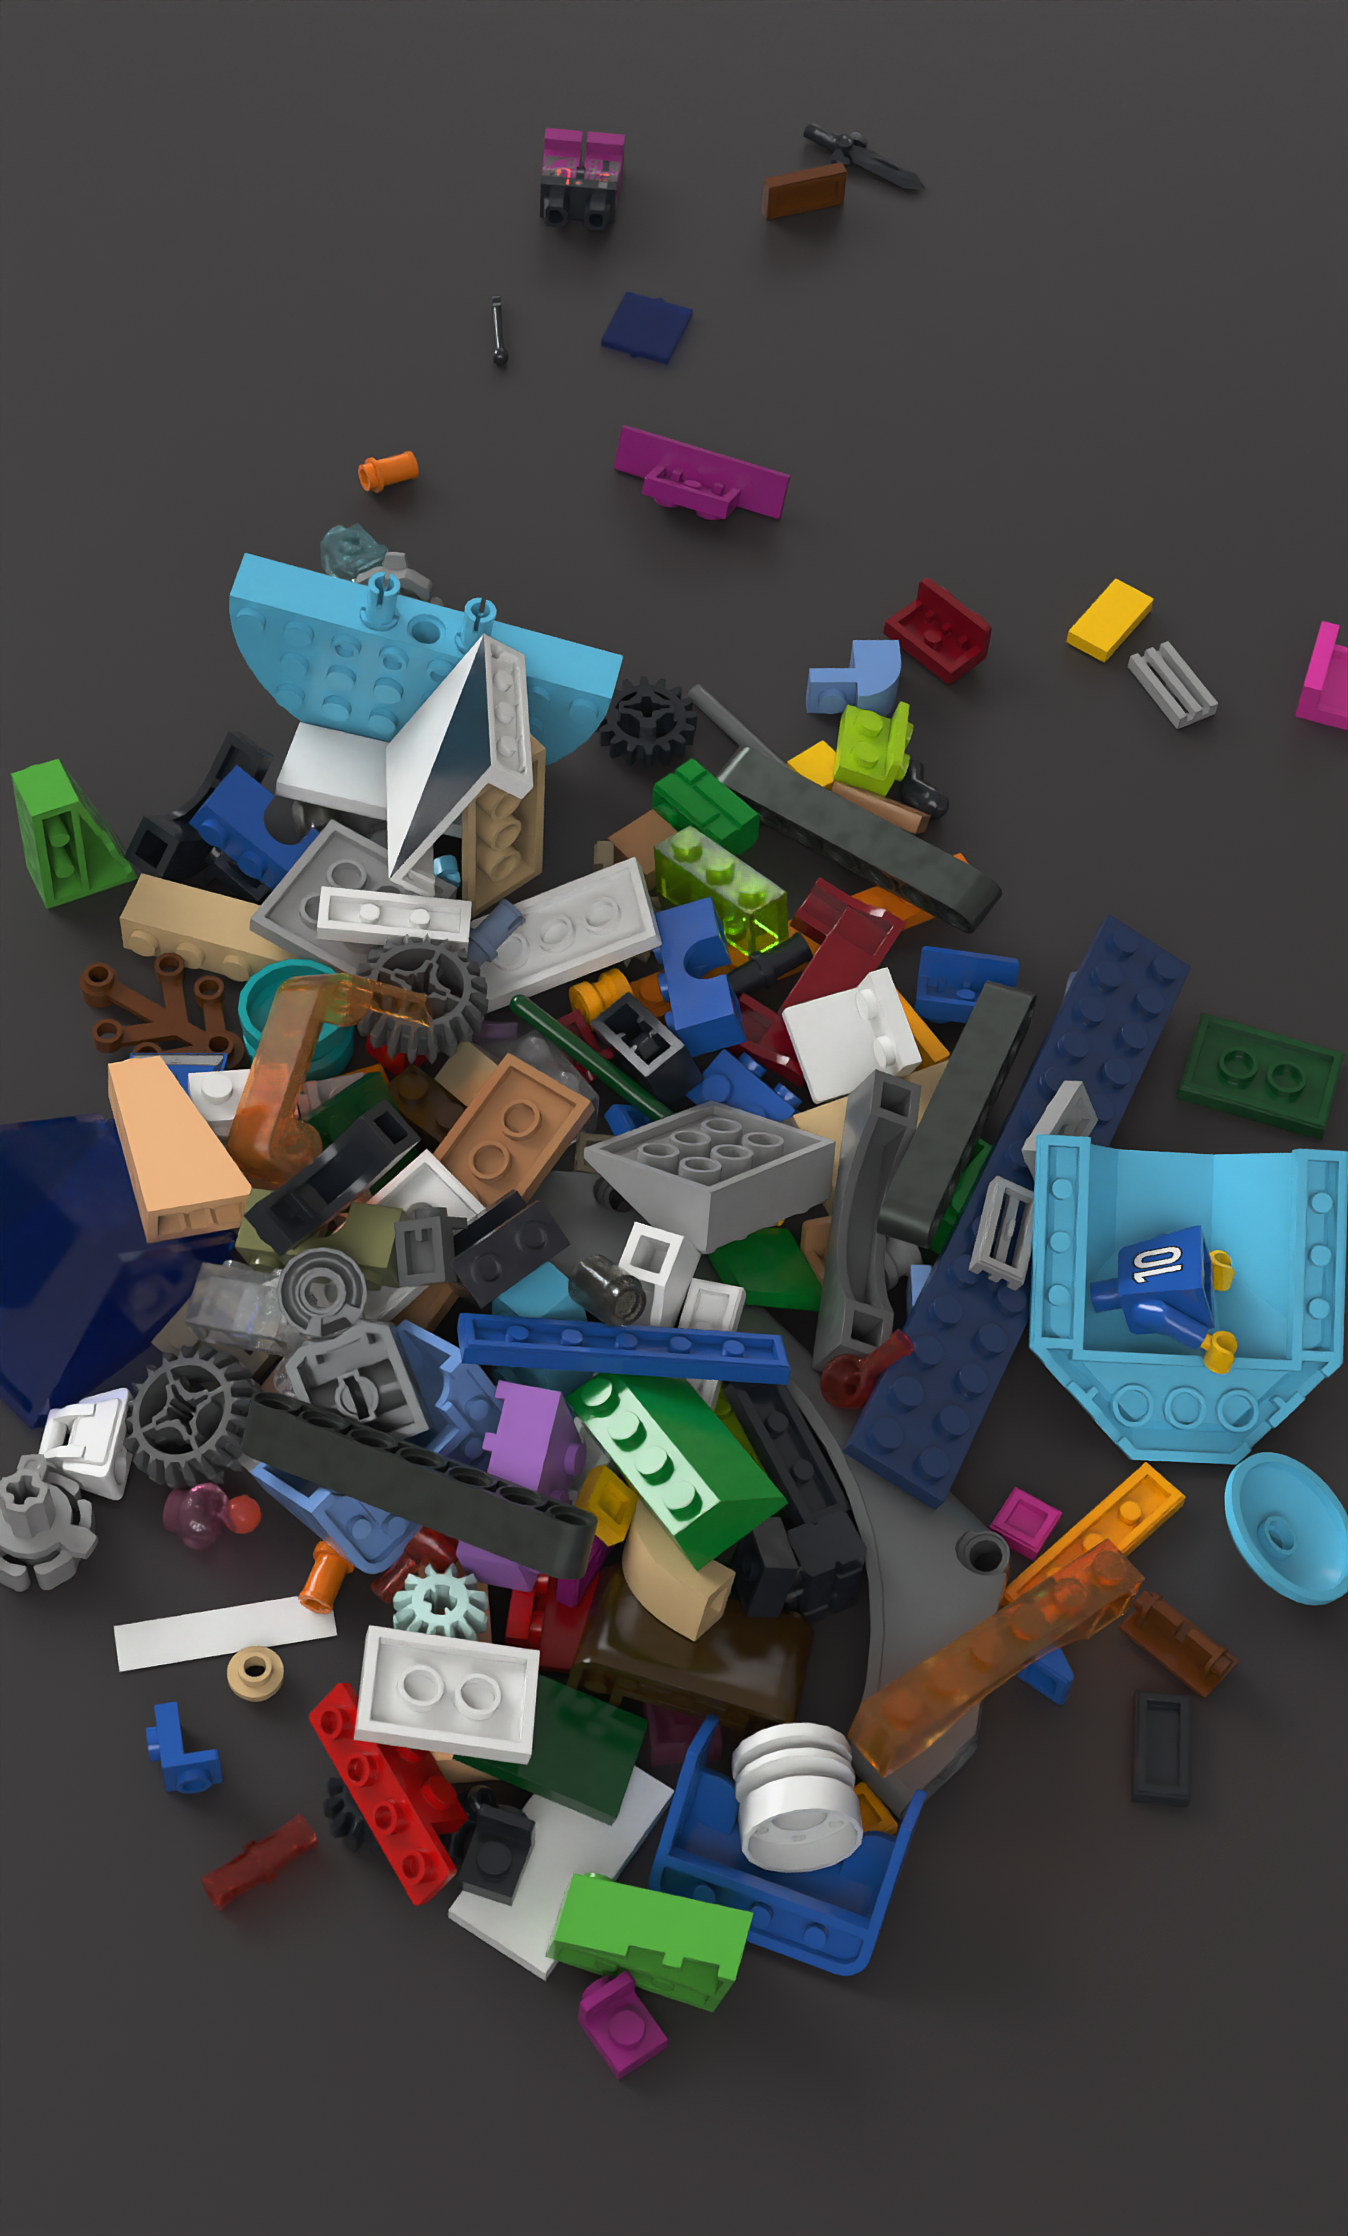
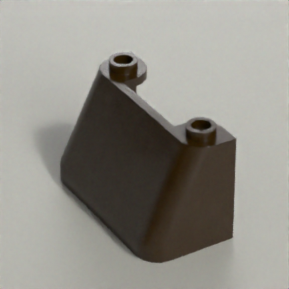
(737, 1670)

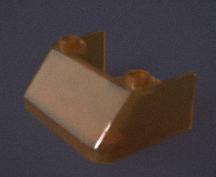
(263, 1134)

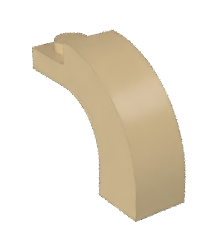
(668, 1582)

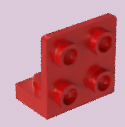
(547, 1625)

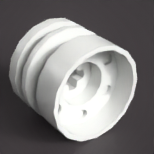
(796, 1798)

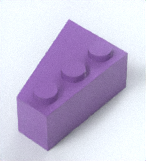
(534, 1449)

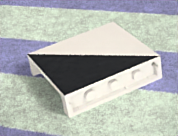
(454, 745)

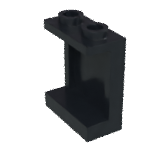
(503, 1247)

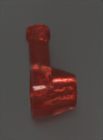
(850, 1380)
(424, 1548)

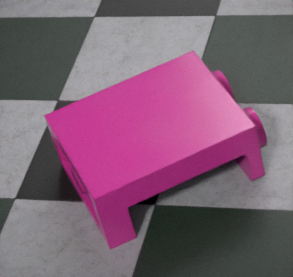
(1326, 682)

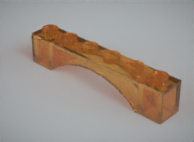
(936, 1693)

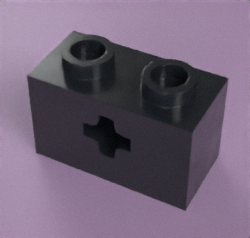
(647, 1050)

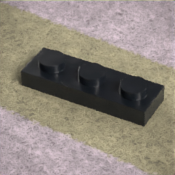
(787, 1450)

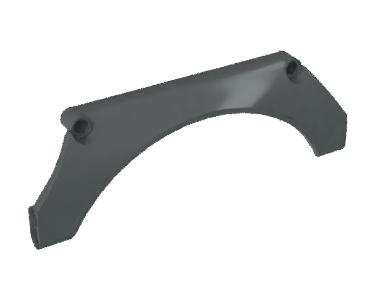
(915, 1556)

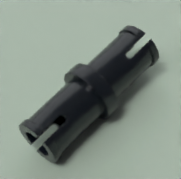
(768, 966)

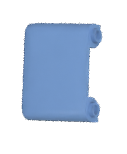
(462, 1412)

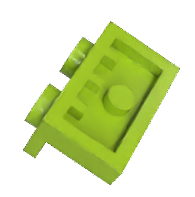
(872, 748)

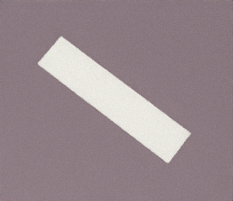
(219, 1632)

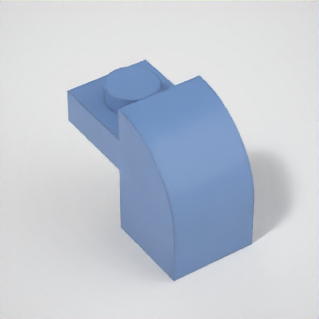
(867, 683)

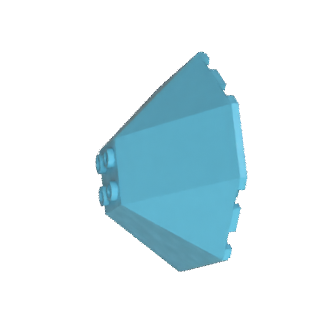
(1286, 1304)

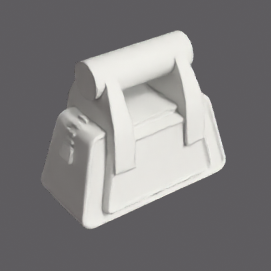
(95, 1445)

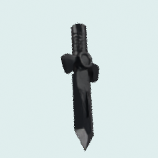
(846, 147)

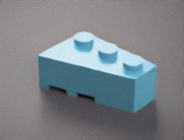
(542, 1296)

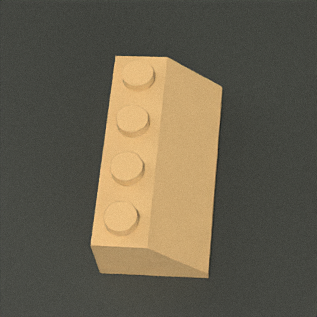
(503, 839)

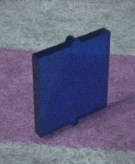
(646, 327)

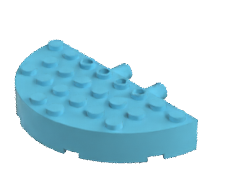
(372, 657)

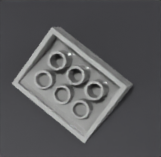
(716, 1172)

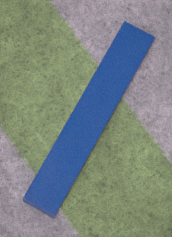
(622, 1349)

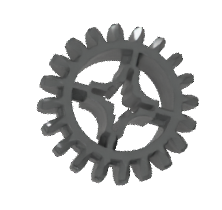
(420, 969)
(168, 1409)

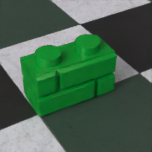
(704, 802)

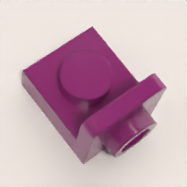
(619, 2024)

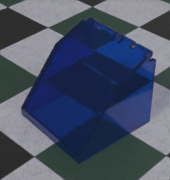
(76, 1264)

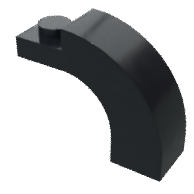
(171, 846)
(333, 1179)

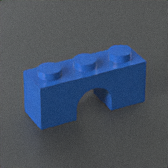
(235, 824)
(703, 1010)

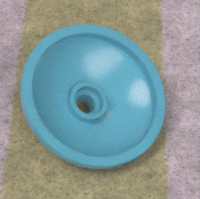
(1288, 1528)

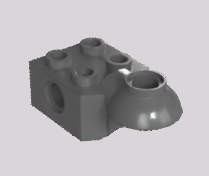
(348, 1360)

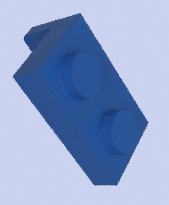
(953, 980)
(741, 1086)

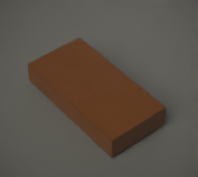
(804, 191)

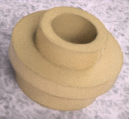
(255, 1688)

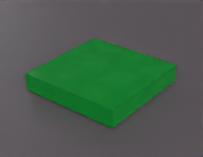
(769, 1270)

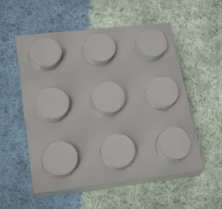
(332, 860)

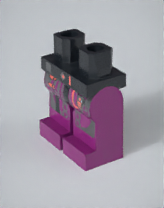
(576, 192)

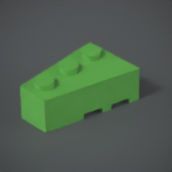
(65, 836)
(662, 1939)

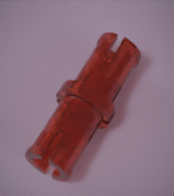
(259, 1862)

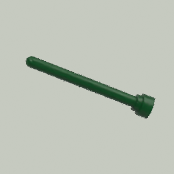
(589, 1058)

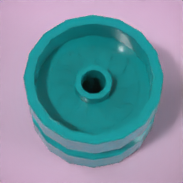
(334, 1044)

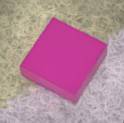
(1026, 1523)

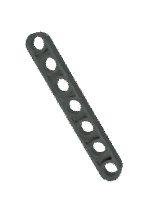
(861, 841)
(956, 1115)
(419, 1485)

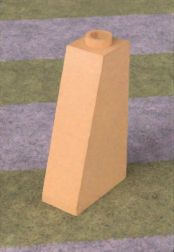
(173, 1157)

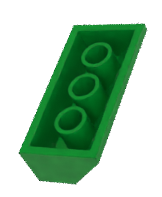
(677, 1460)

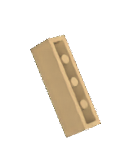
(197, 925)

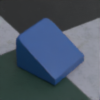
(1050, 1676)

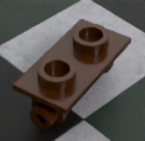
(1178, 1644)

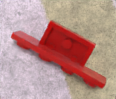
(397, 1793)

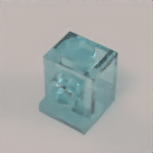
(349, 551)

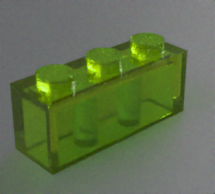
(748, 903)

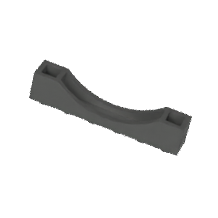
(854, 1296)

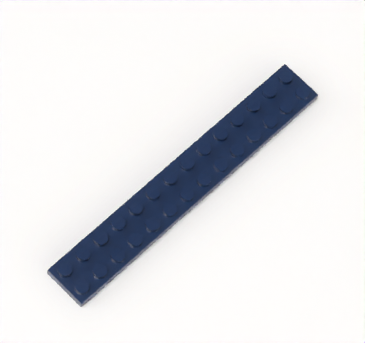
(962, 1322)

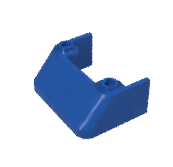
(811, 1916)

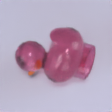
(204, 1510)

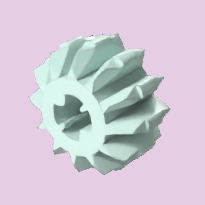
(458, 1597)

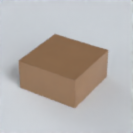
(638, 841)

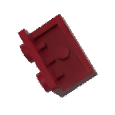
(940, 632)

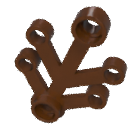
(162, 1022)

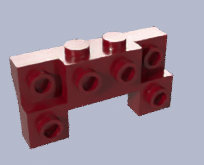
(852, 944)

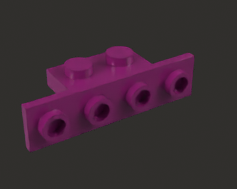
(698, 477)

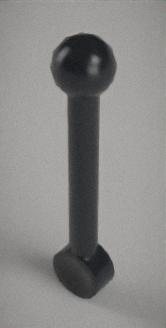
(499, 355)

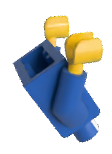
(1169, 1291)

